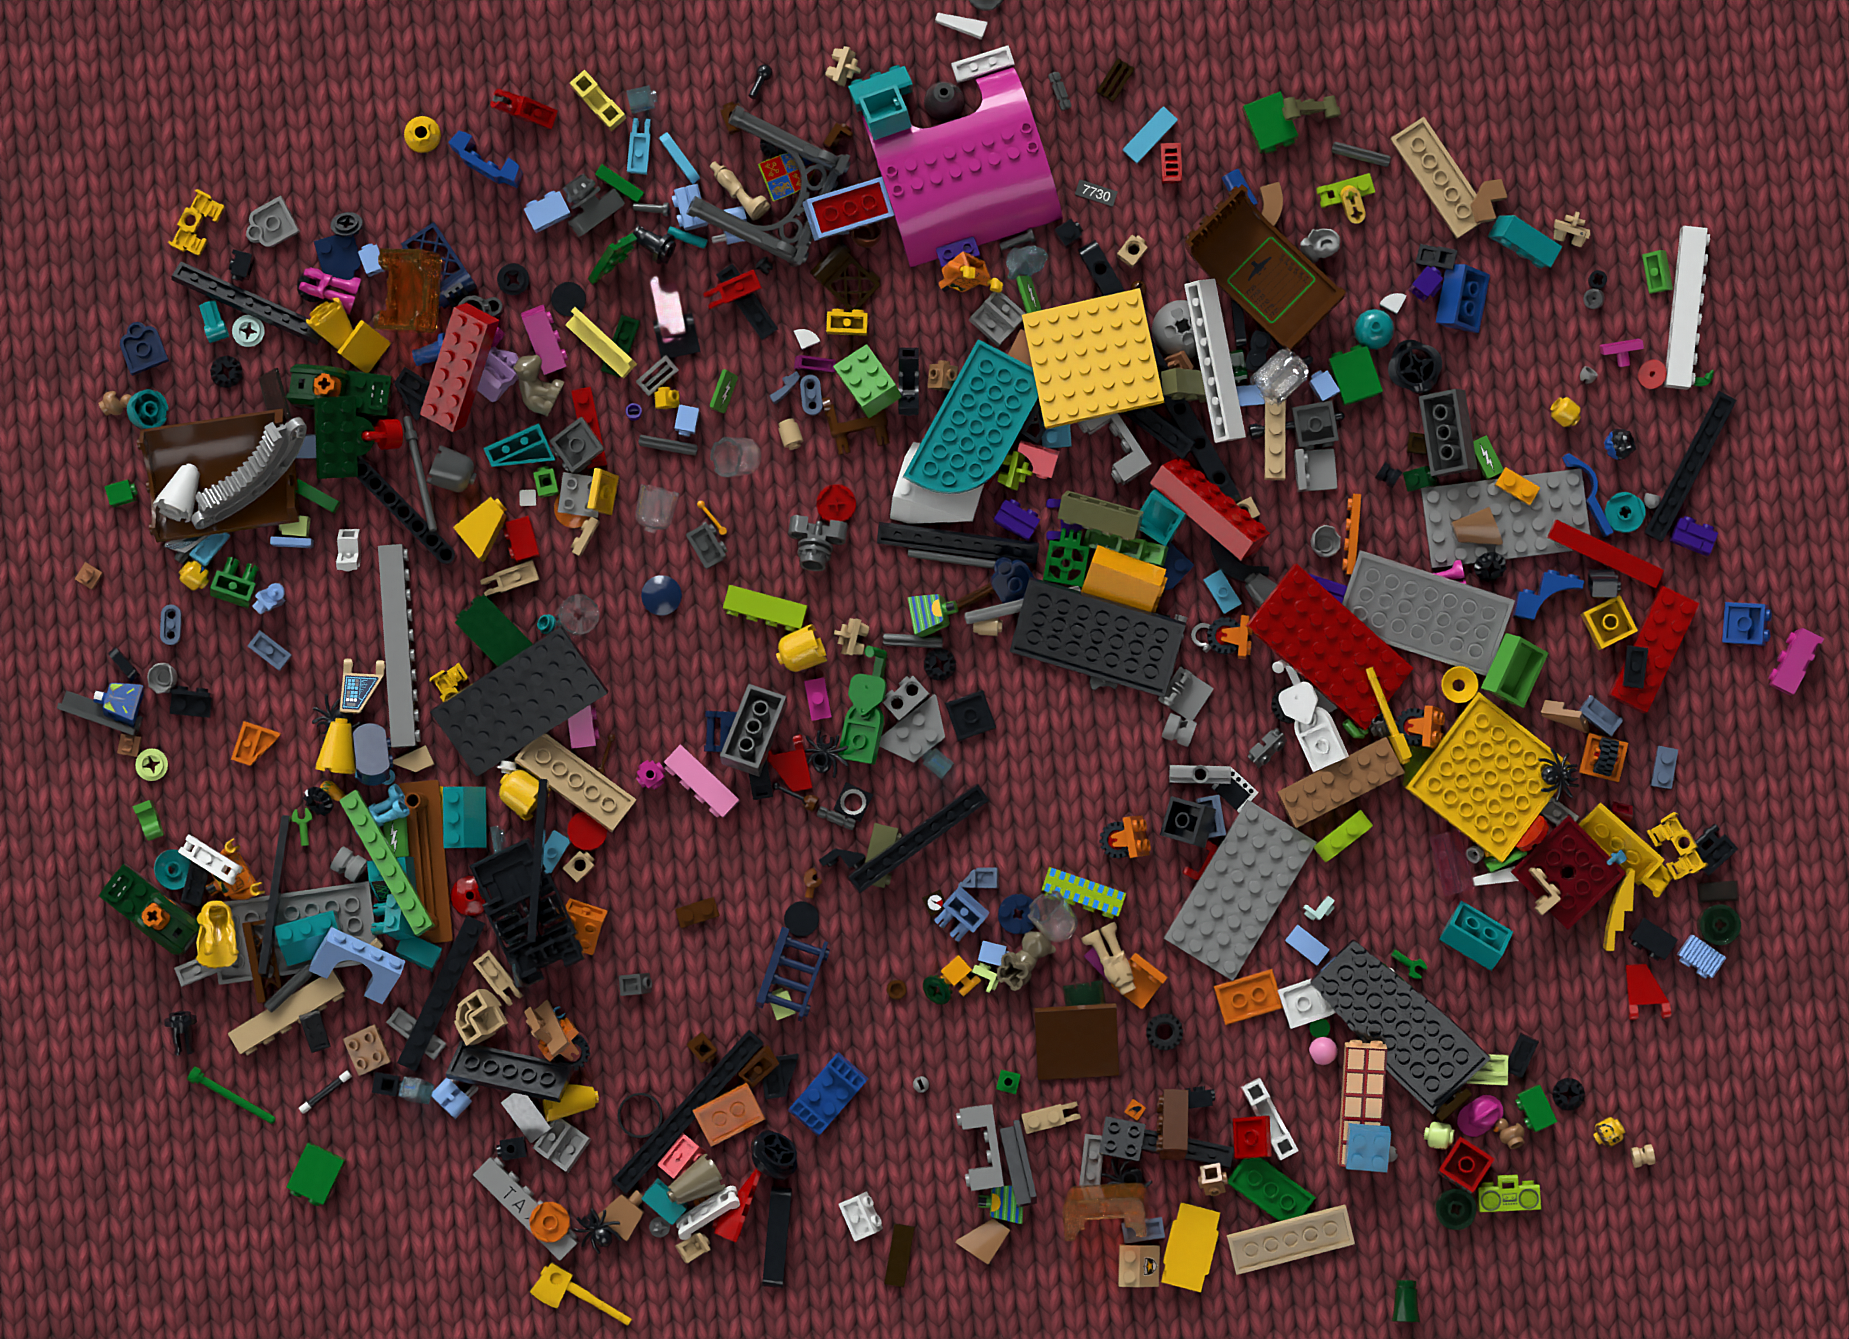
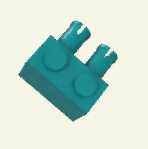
(394, 924)

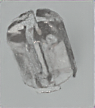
(1280, 376)
(582, 606)

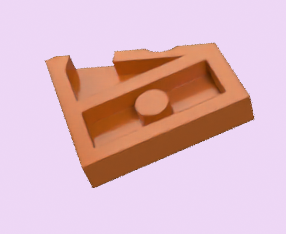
(253, 743)

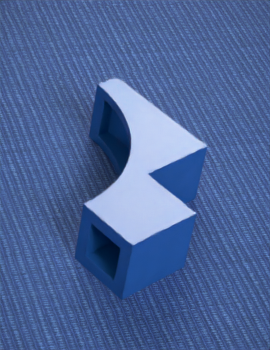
(1528, 603)

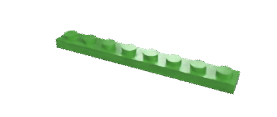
(387, 863)

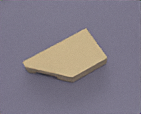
(415, 760)

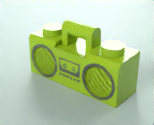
(1521, 1197)

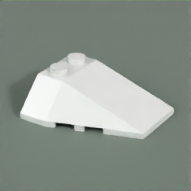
(917, 505)

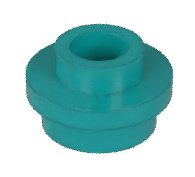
(546, 624)

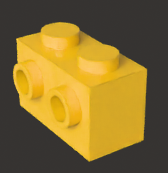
(847, 322)

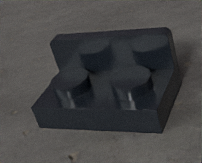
(191, 703)

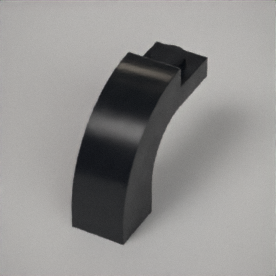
(908, 381)
(1229, 565)

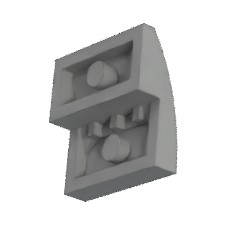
(997, 317)
(562, 1144)

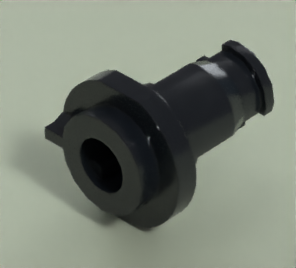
(660, 246)
(181, 1023)

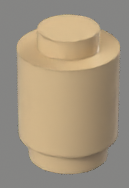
(790, 434)
(988, 627)

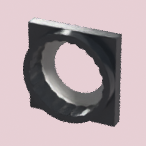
(848, 789)

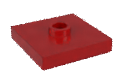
(1252, 1137)

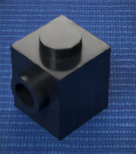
(1068, 233)

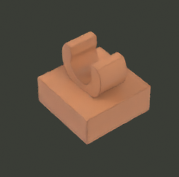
(1179, 360)
(89, 576)
(129, 745)

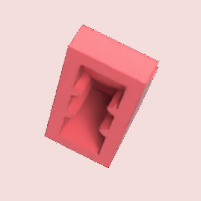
(1041, 457)

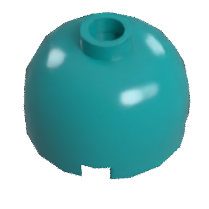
(1374, 329)
(147, 409)

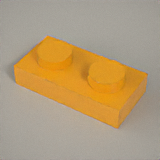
(1517, 486)

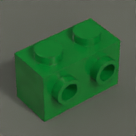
(1535, 1108)

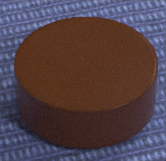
(896, 989)

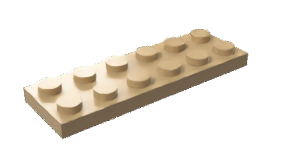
(1437, 175)
(576, 781)
(1290, 1239)

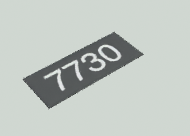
(1096, 193)

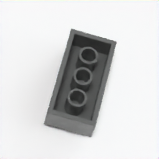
(1448, 432)
(753, 730)

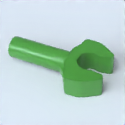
(303, 825)

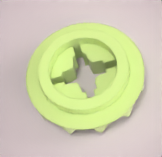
(143, 760)

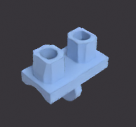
(269, 598)

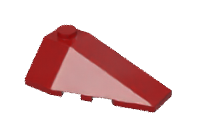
(731, 1222)

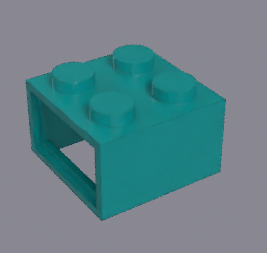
(885, 112)
(1161, 518)

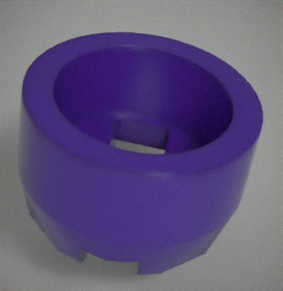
(633, 408)

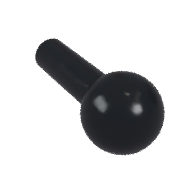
(764, 73)

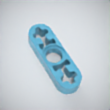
(679, 158)

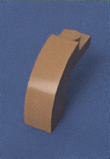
(1272, 202)

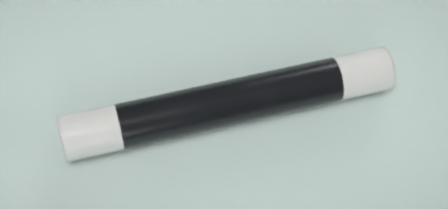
(325, 1092)

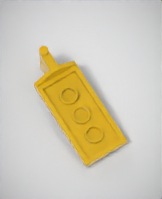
(1614, 835)

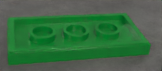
(1270, 1189)

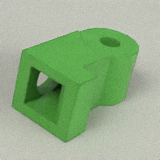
(149, 819)

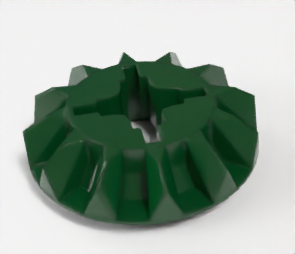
(930, 989)

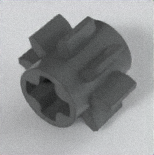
(1379, 726)

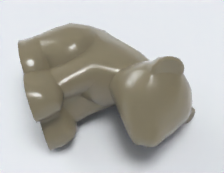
(535, 393)
(1017, 967)

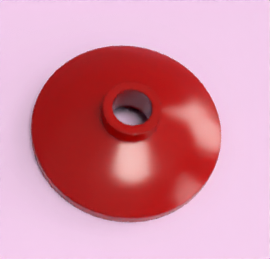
(459, 897)

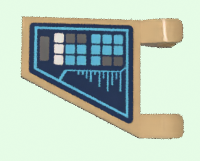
(358, 687)

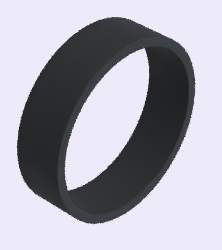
(619, 1115)

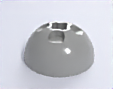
(1172, 337)

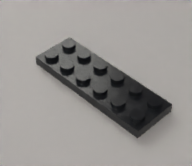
(510, 1071)

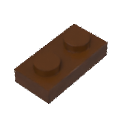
(697, 912)

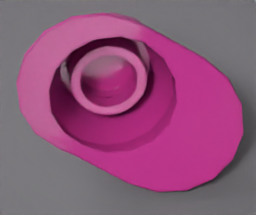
(1480, 1115)

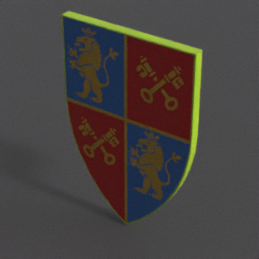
(783, 175)

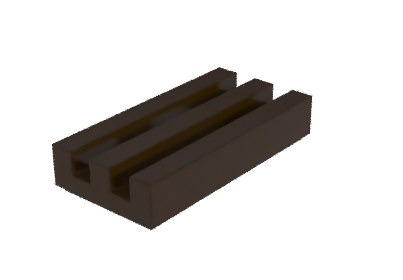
(1124, 66)

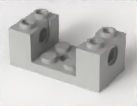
(1130, 465)
(986, 1176)

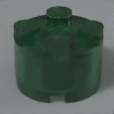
(1726, 916)
(1084, 993)
(1466, 1210)

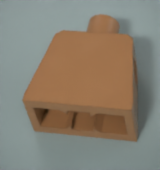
(626, 1212)

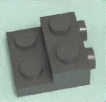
(1315, 425)
(576, 446)

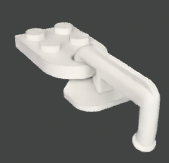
(1318, 739)
(1304, 1004)

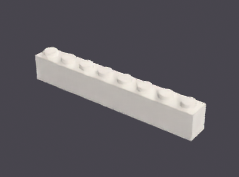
(1685, 307)
(1215, 360)

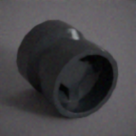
(1388, 474)

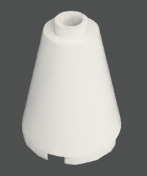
(179, 494)

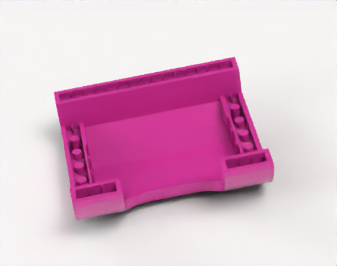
(969, 175)

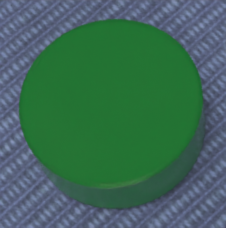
(1319, 1028)

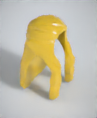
(216, 936)

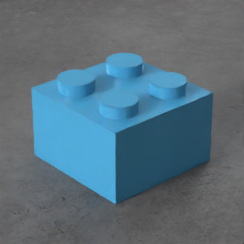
(1367, 1147)

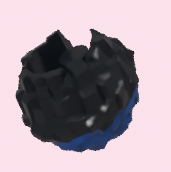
(1619, 444)

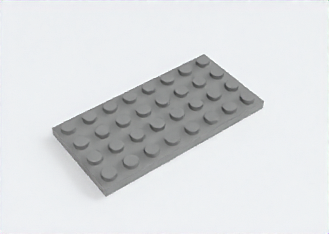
(1521, 526)
(1427, 612)
(1240, 890)
(351, 902)

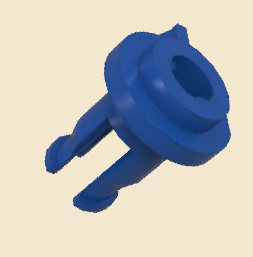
(428, 353)

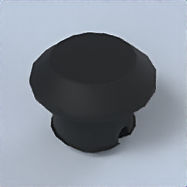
(763, 264)

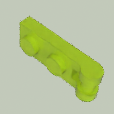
(1361, 183)

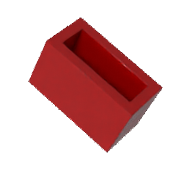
(522, 539)

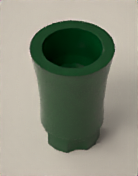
(1405, 1302)

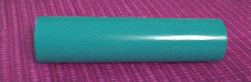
(688, 237)

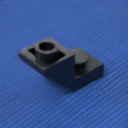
(761, 785)
(852, 859)

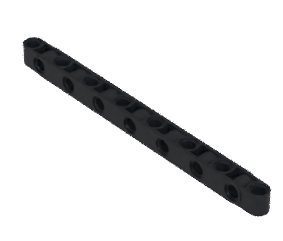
(1187, 422)

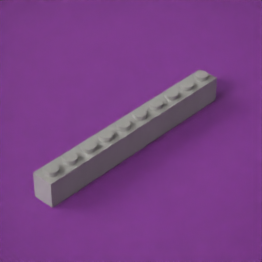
(398, 646)

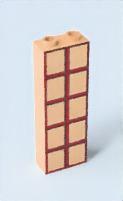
(1362, 1088)

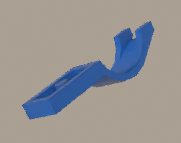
(1591, 501)

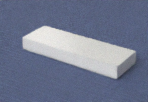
(982, 64)

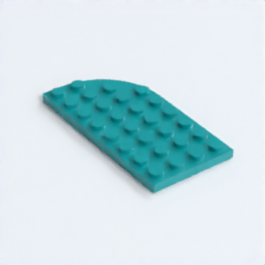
(975, 423)

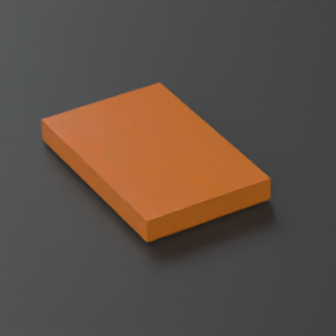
(1248, 997)
(728, 1114)

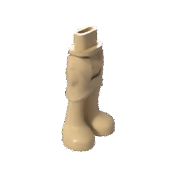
(754, 207)
(1117, 966)

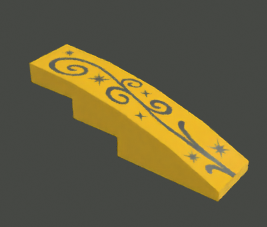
(1621, 902)

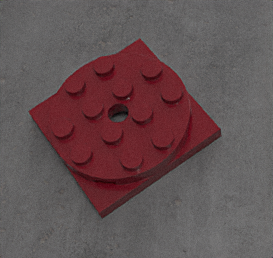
(1591, 875)

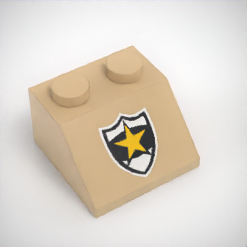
(1138, 1265)

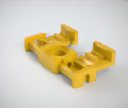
(200, 206)
(446, 682)
(1674, 829)

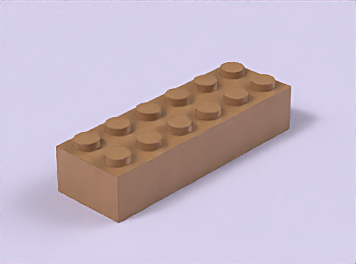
(1340, 782)

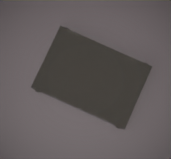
(274, 392)

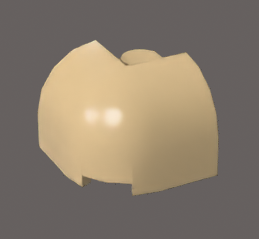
(479, 1017)

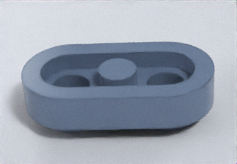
(811, 395)
(171, 625)

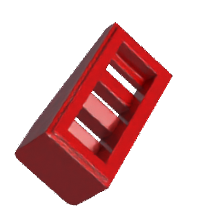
(1168, 179)

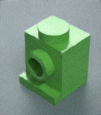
(549, 490)

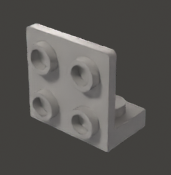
(1315, 470)

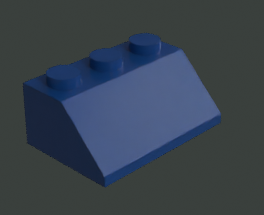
(1463, 298)

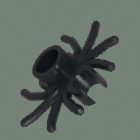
(332, 715)
(824, 753)
(1558, 775)
(1131, 1175)
(599, 1232)

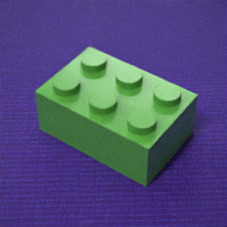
(867, 381)
(1514, 670)

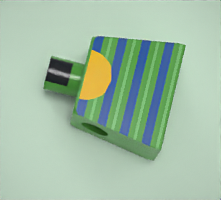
(930, 613)
(1002, 1204)

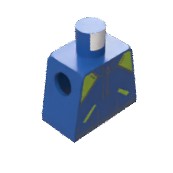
(121, 702)

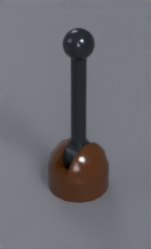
(809, 801)

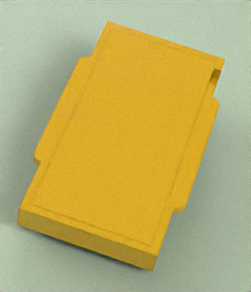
(1190, 1247)

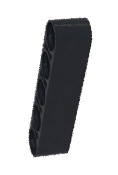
(777, 1237)

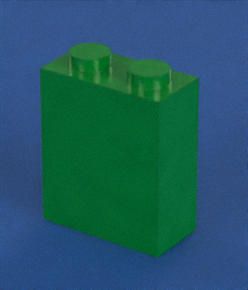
(1269, 124)
(1355, 375)
(315, 1174)

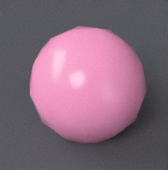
(1323, 1050)

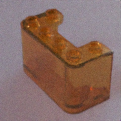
(412, 291)
(1106, 1202)

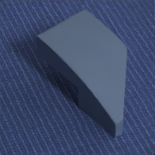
(790, 382)
(981, 878)

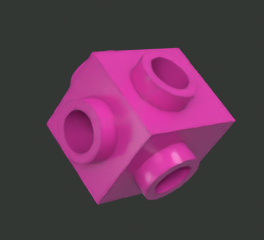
(657, 780)

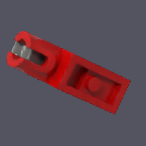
(524, 108)

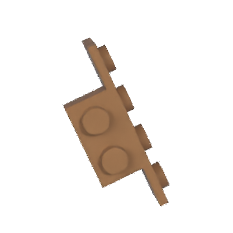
(547, 1027)

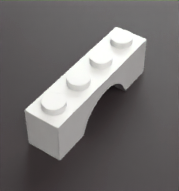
(1261, 1106)

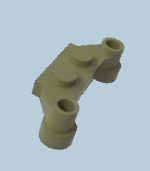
(1295, 108)

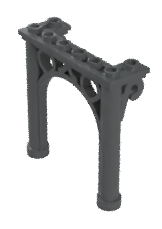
(795, 148)

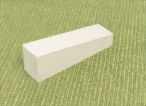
(965, 25)
(1495, 877)

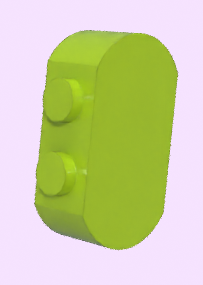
(1343, 836)

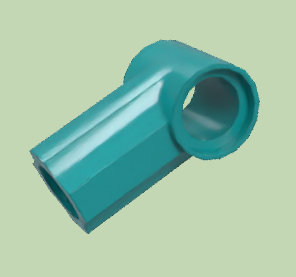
(214, 325)

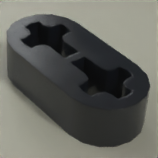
(124, 664)

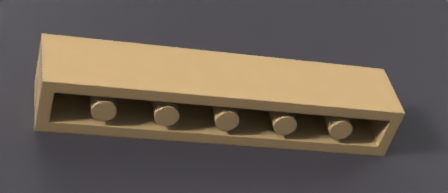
(267, 1024)

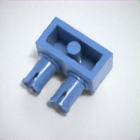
(965, 909)

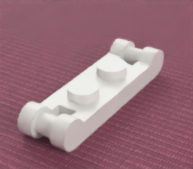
(210, 859)
(707, 1211)

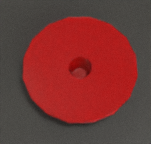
(1652, 374)

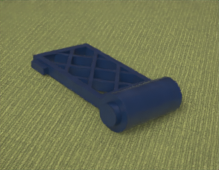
(460, 276)

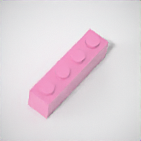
(703, 782)

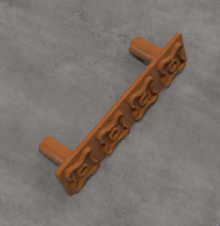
(429, 855)

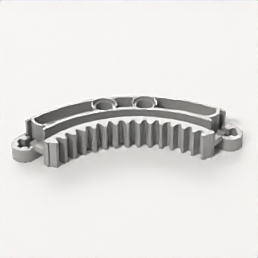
(264, 468)

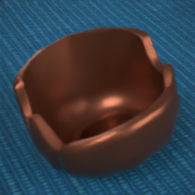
(867, 235)

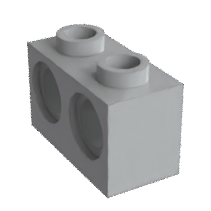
(909, 702)

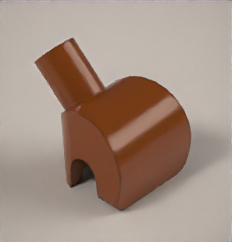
(810, 883)

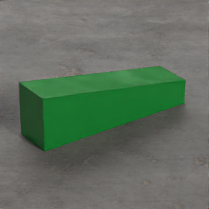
(619, 183)
(317, 496)

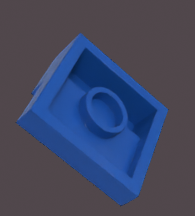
(1746, 623)

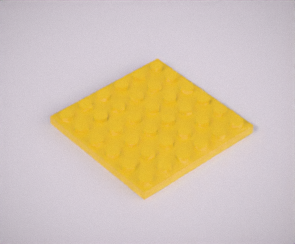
(1092, 358)
(1486, 777)

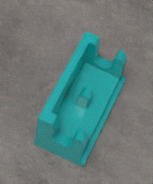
(419, 952)
(659, 1201)

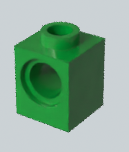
(121, 493)

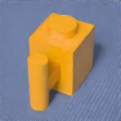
(956, 972)

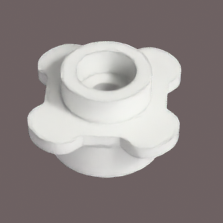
(507, 767)

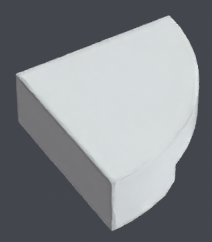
(1393, 302)
(806, 338)

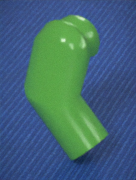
(1353, 730)

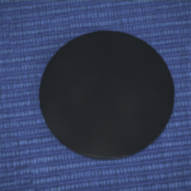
(568, 296)
(801, 918)

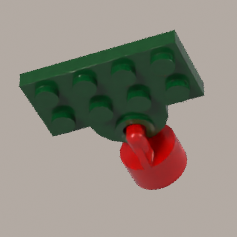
(345, 436)

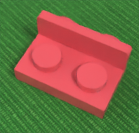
(680, 1156)

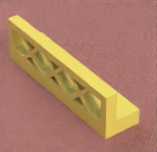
(600, 343)

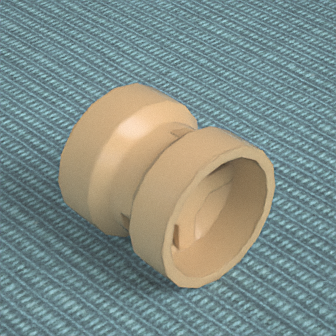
(1642, 1155)

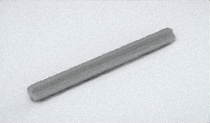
(997, 610)

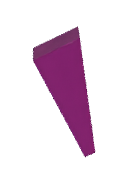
(814, 363)
(1093, 958)

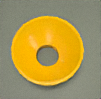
(426, 143)
(1470, 684)

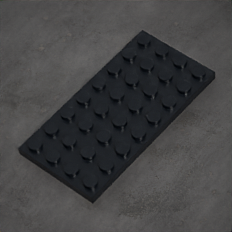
(1097, 637)
(519, 701)

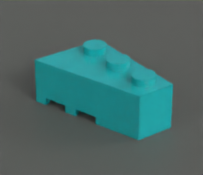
(1525, 240)
(522, 447)

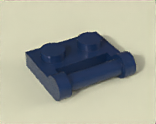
(727, 720)

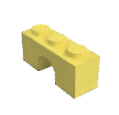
(597, 101)

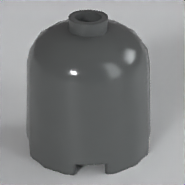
(452, 470)

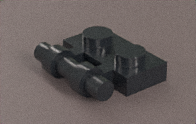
(1717, 852)

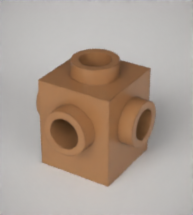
(942, 376)
(1212, 1179)

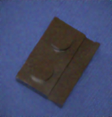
(1458, 1100)

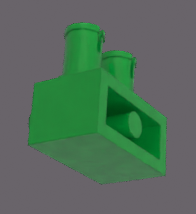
(232, 588)

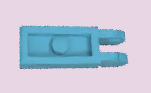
(639, 148)

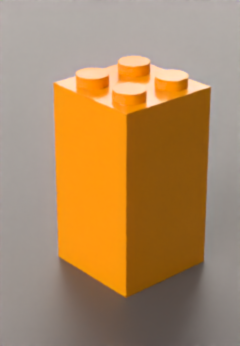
(1124, 579)

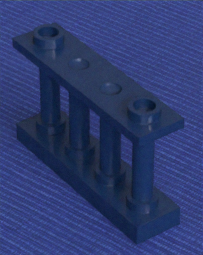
(779, 959)

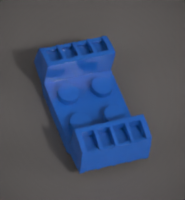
(463, 143)
(828, 1094)

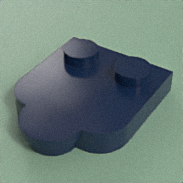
(338, 256)
(142, 348)
(1176, 566)
(1010, 579)

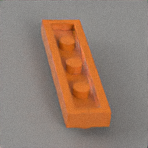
(1352, 526)

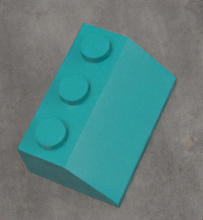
(878, 81)
(464, 817)
(1476, 935)
(303, 937)

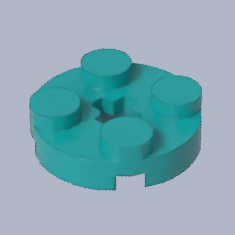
(1630, 502)

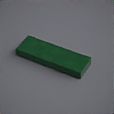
(623, 338)

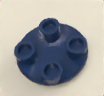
(661, 595)

